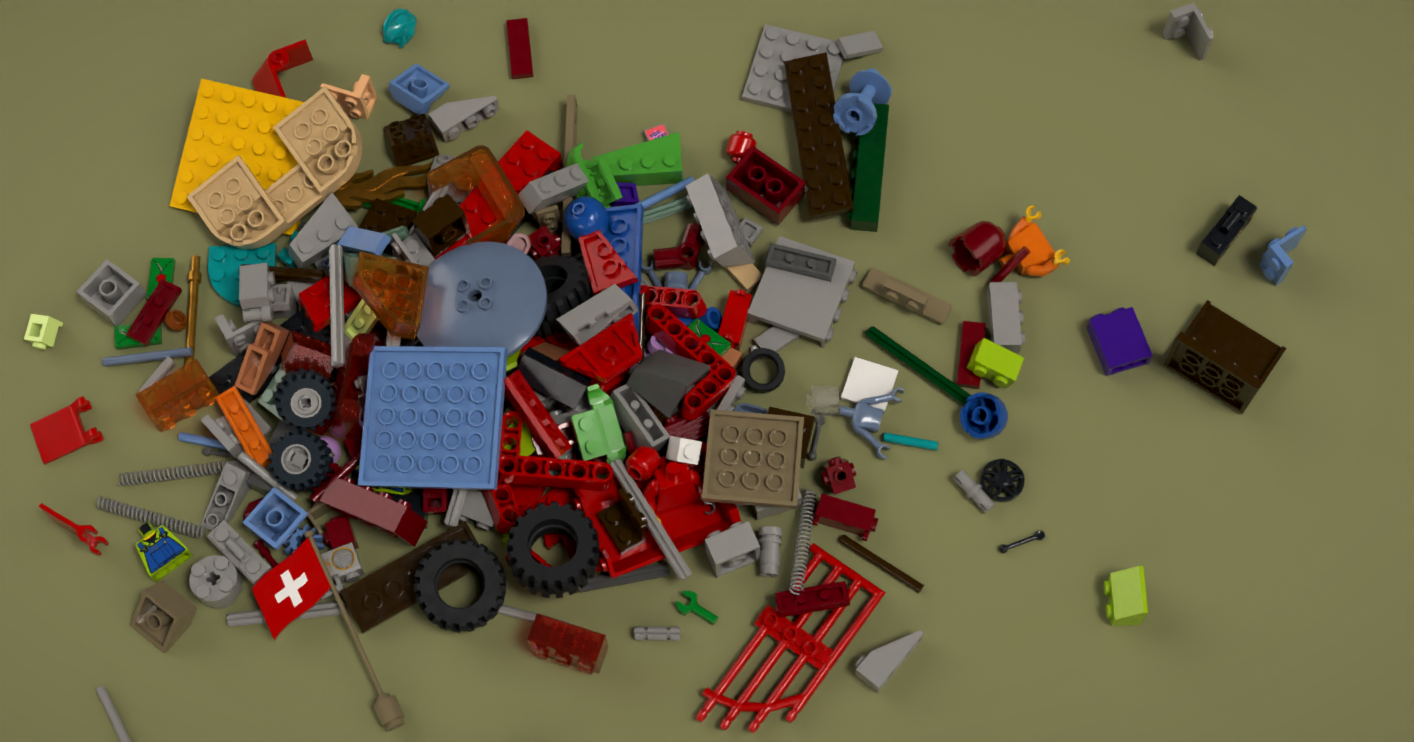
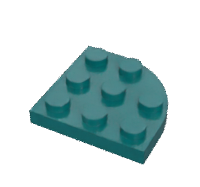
(225, 265)

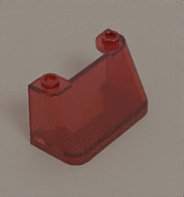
(347, 417)

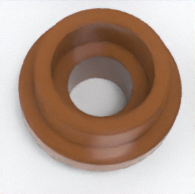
(176, 320)

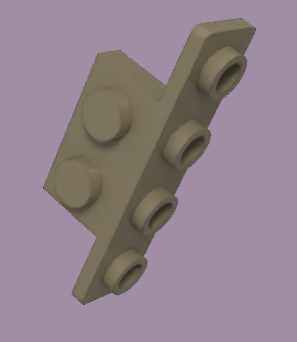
(907, 296)

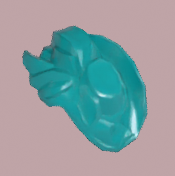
(399, 27)

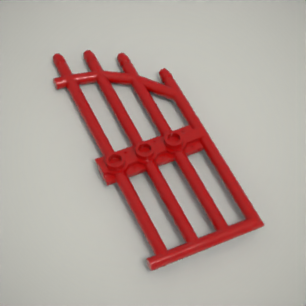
(793, 637)

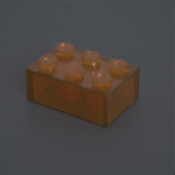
(178, 396)

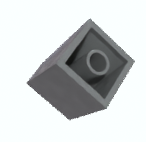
(666, 379)

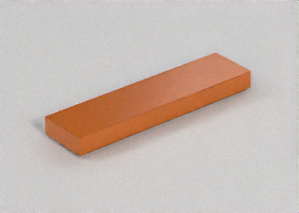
(245, 426)

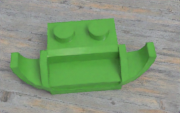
(601, 180)
(598, 428)

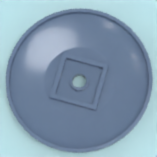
(505, 314)

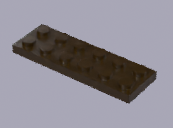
(392, 587)

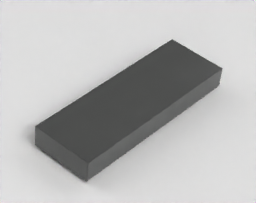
(801, 262)

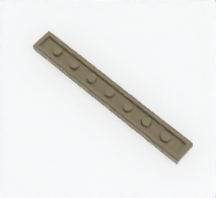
(570, 142)

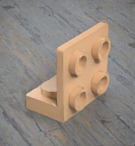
(360, 101)

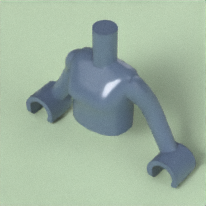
(676, 279)
(869, 418)

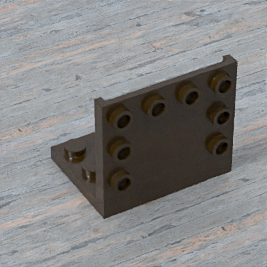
(1223, 357)

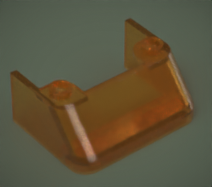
(481, 170)

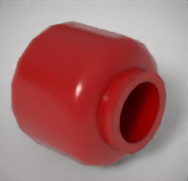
(739, 145)
(643, 463)

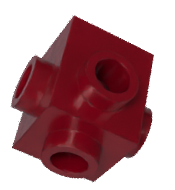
(544, 243)
(845, 479)

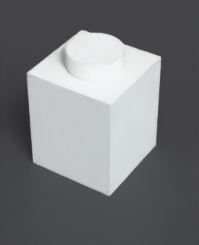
(683, 450)

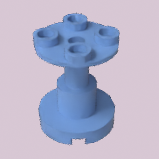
(856, 109)

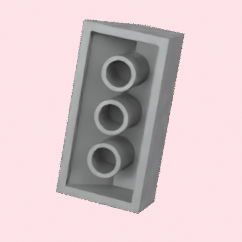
(718, 222)

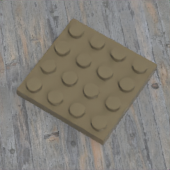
(753, 459)

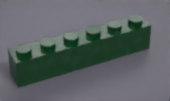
(869, 174)

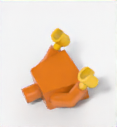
(1042, 257)

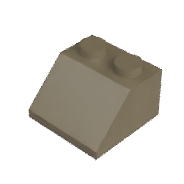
(162, 615)

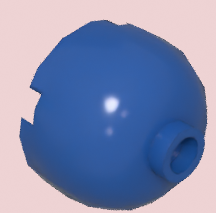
(585, 216)
(984, 415)

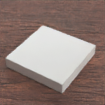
(868, 380)

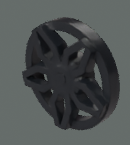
(1002, 480)

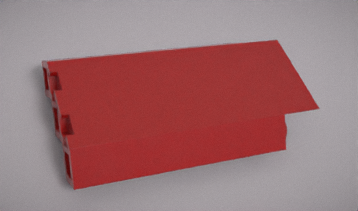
(684, 524)

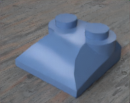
(417, 88)

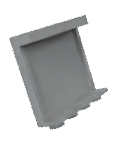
(802, 302)

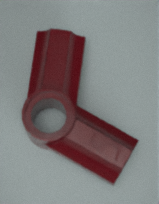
(673, 257)

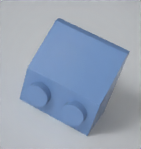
(275, 518)

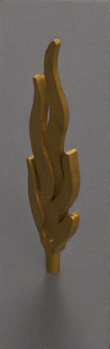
(379, 186)

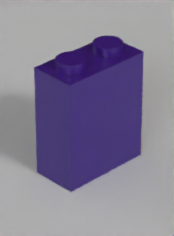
(1119, 341)

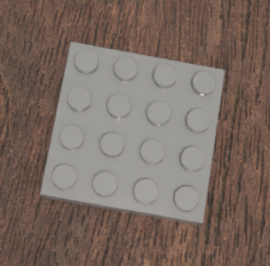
(767, 77)

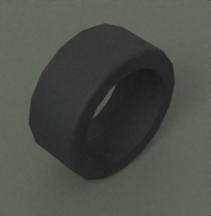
(758, 353)

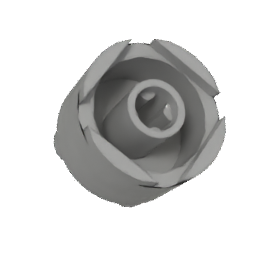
(228, 581)

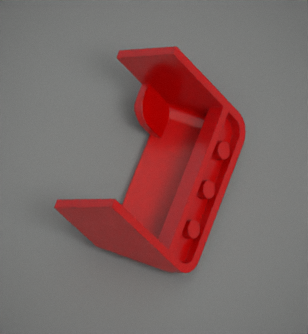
(280, 60)

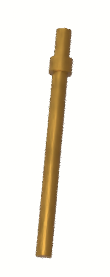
(194, 279)

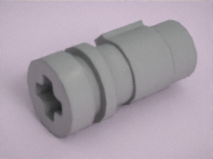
(769, 553)

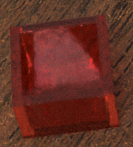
(306, 353)

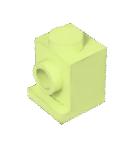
(42, 331)

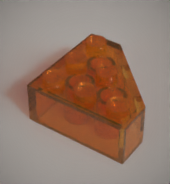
(392, 291)

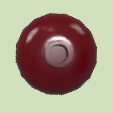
(978, 247)

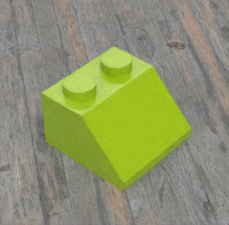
(1126, 597)

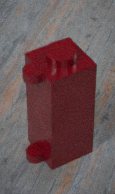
(845, 516)

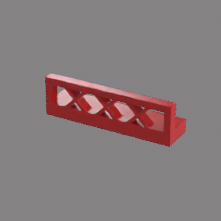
(535, 415)

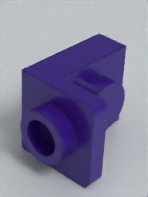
(629, 195)

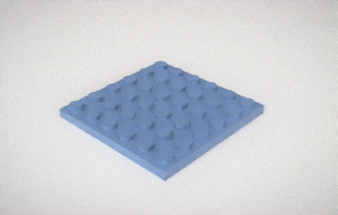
(433, 417)

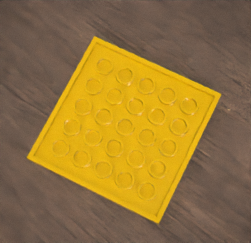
(230, 124)

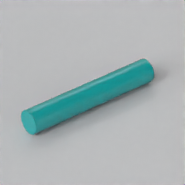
(910, 441)

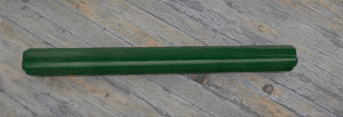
(917, 365)

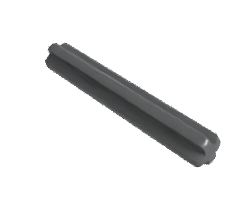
(640, 574)

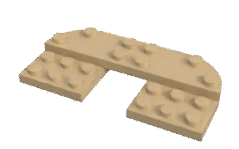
(327, 154)

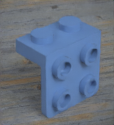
(1275, 260)

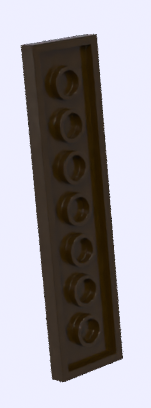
(818, 136)

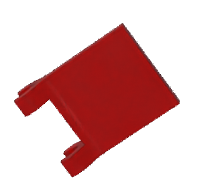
(64, 431)
(81, 531)

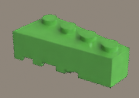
(647, 162)

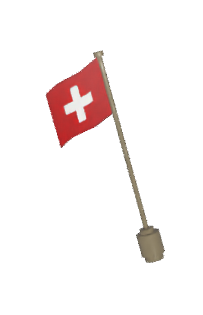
(296, 588)

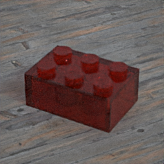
(567, 644)

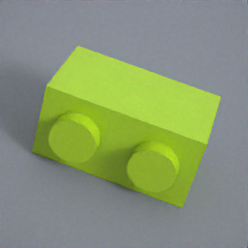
(995, 363)

